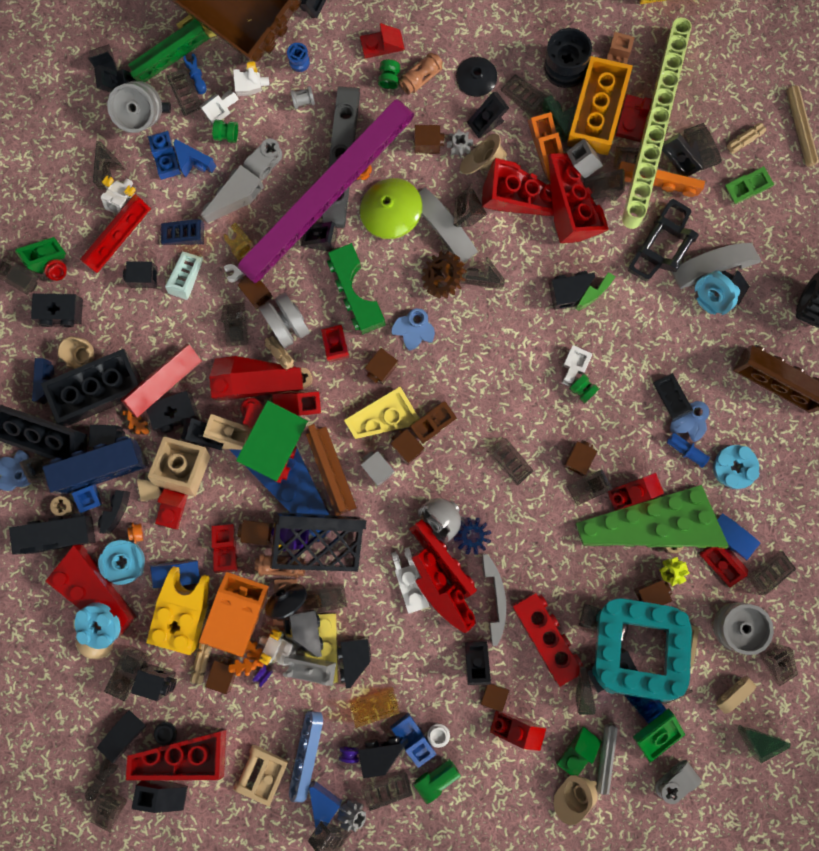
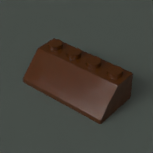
(779, 377)

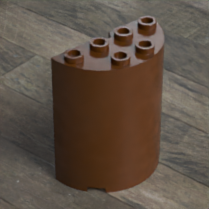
(230, 22)

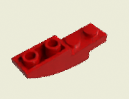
(445, 599)

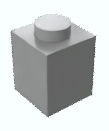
(584, 158)
(377, 467)

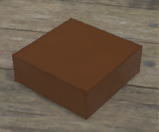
(495, 697)

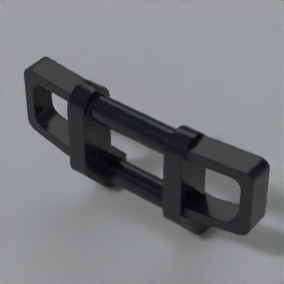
(687, 235)

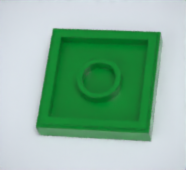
(659, 735)

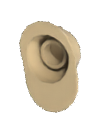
(483, 155)
(575, 799)

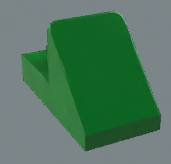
(40, 253)
(579, 752)

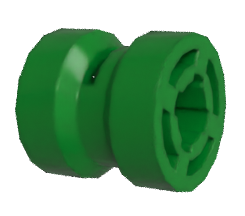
(389, 72)
(225, 131)
(582, 383)

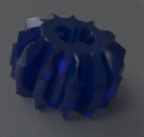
(476, 529)

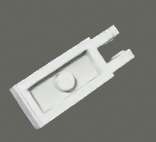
(406, 577)

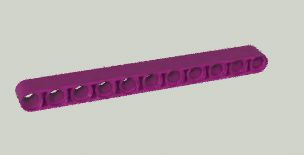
(325, 191)

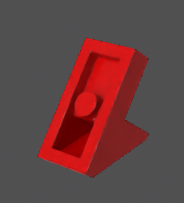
(384, 42)
(335, 343)
(171, 508)

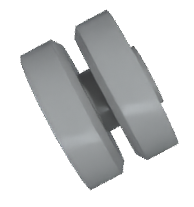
(122, 109)
(284, 320)
(748, 640)

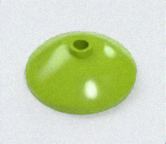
(396, 217)

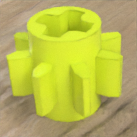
(674, 571)

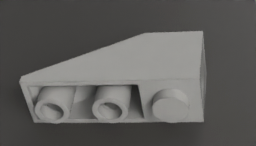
(235, 194)

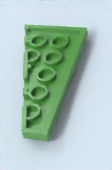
(663, 522)

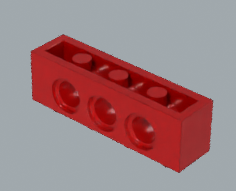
(563, 671)

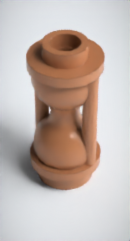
(413, 79)
(262, 566)

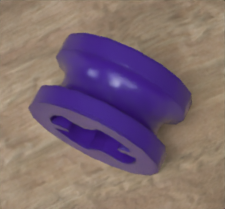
(262, 676)
(349, 754)

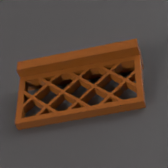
(330, 470)

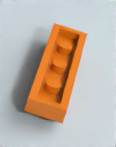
(668, 181)

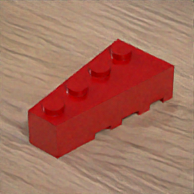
(81, 583)
(186, 760)

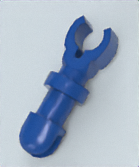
(195, 74)

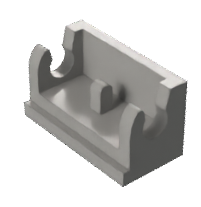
(310, 669)

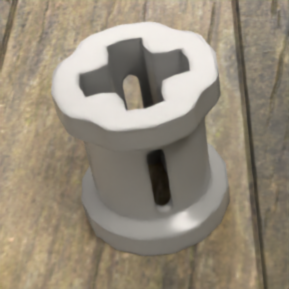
(302, 97)

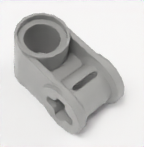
(262, 161)
(681, 781)

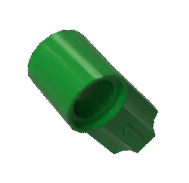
(432, 783)

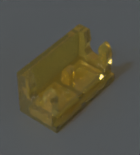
(241, 244)
(374, 707)

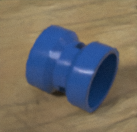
(299, 62)

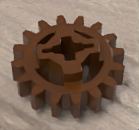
(451, 267)

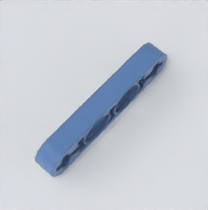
(305, 756)

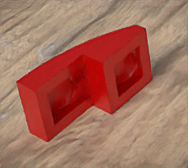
(224, 548)

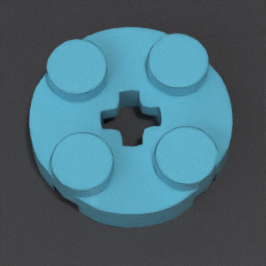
(723, 286)
(749, 467)
(111, 554)
(89, 634)

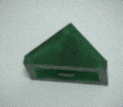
(762, 745)

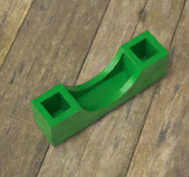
(346, 265)

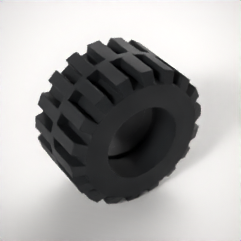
(808, 304)

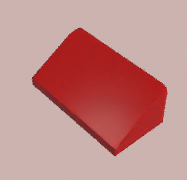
(725, 564)

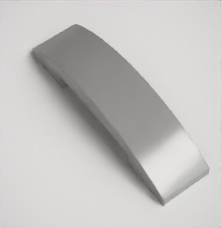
(442, 223)
(718, 259)
(496, 627)

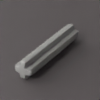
(606, 759)

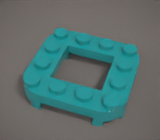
(637, 683)

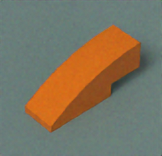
(545, 139)

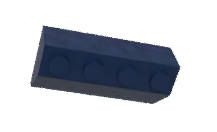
(95, 466)

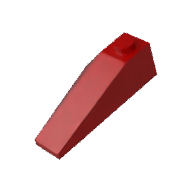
(515, 190)

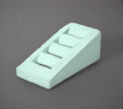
(183, 288)

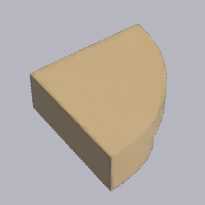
(148, 490)

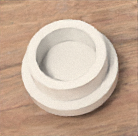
(438, 735)

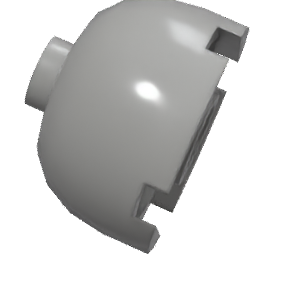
(442, 517)

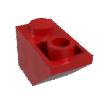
(299, 402)
(635, 492)
(518, 731)

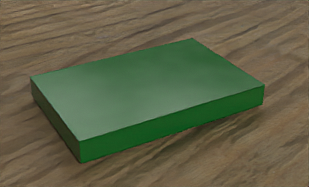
(272, 440)

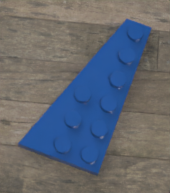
(296, 493)

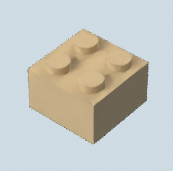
(179, 466)

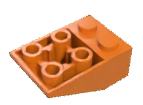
(234, 614)

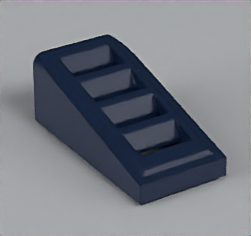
(198, 239)

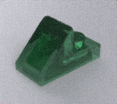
(561, 119)

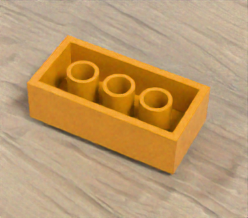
(600, 104)

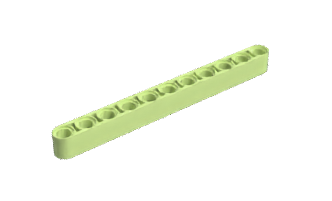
(659, 111)

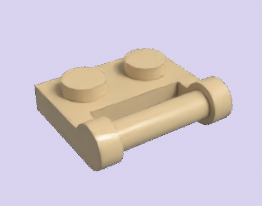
(267, 779)

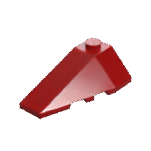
(573, 207)
(246, 377)

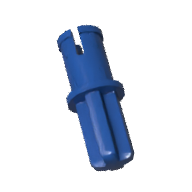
(688, 450)

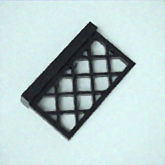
(317, 522)

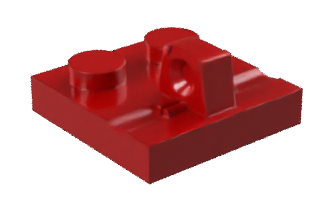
(633, 117)

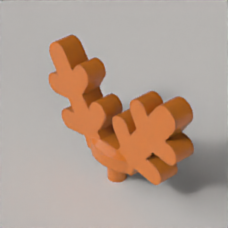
(134, 421)
(247, 666)

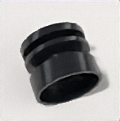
(567, 57)

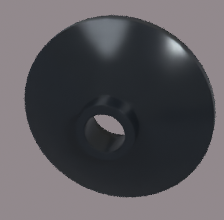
(476, 84)
(286, 601)

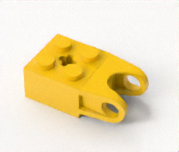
(182, 606)

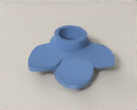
(413, 332)
(691, 423)
(12, 471)

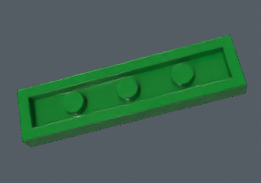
(168, 51)

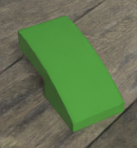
(749, 185)
(593, 294)

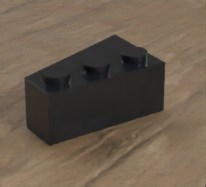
(52, 535)

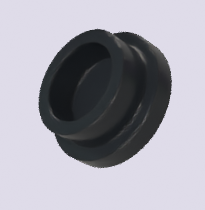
(165, 733)

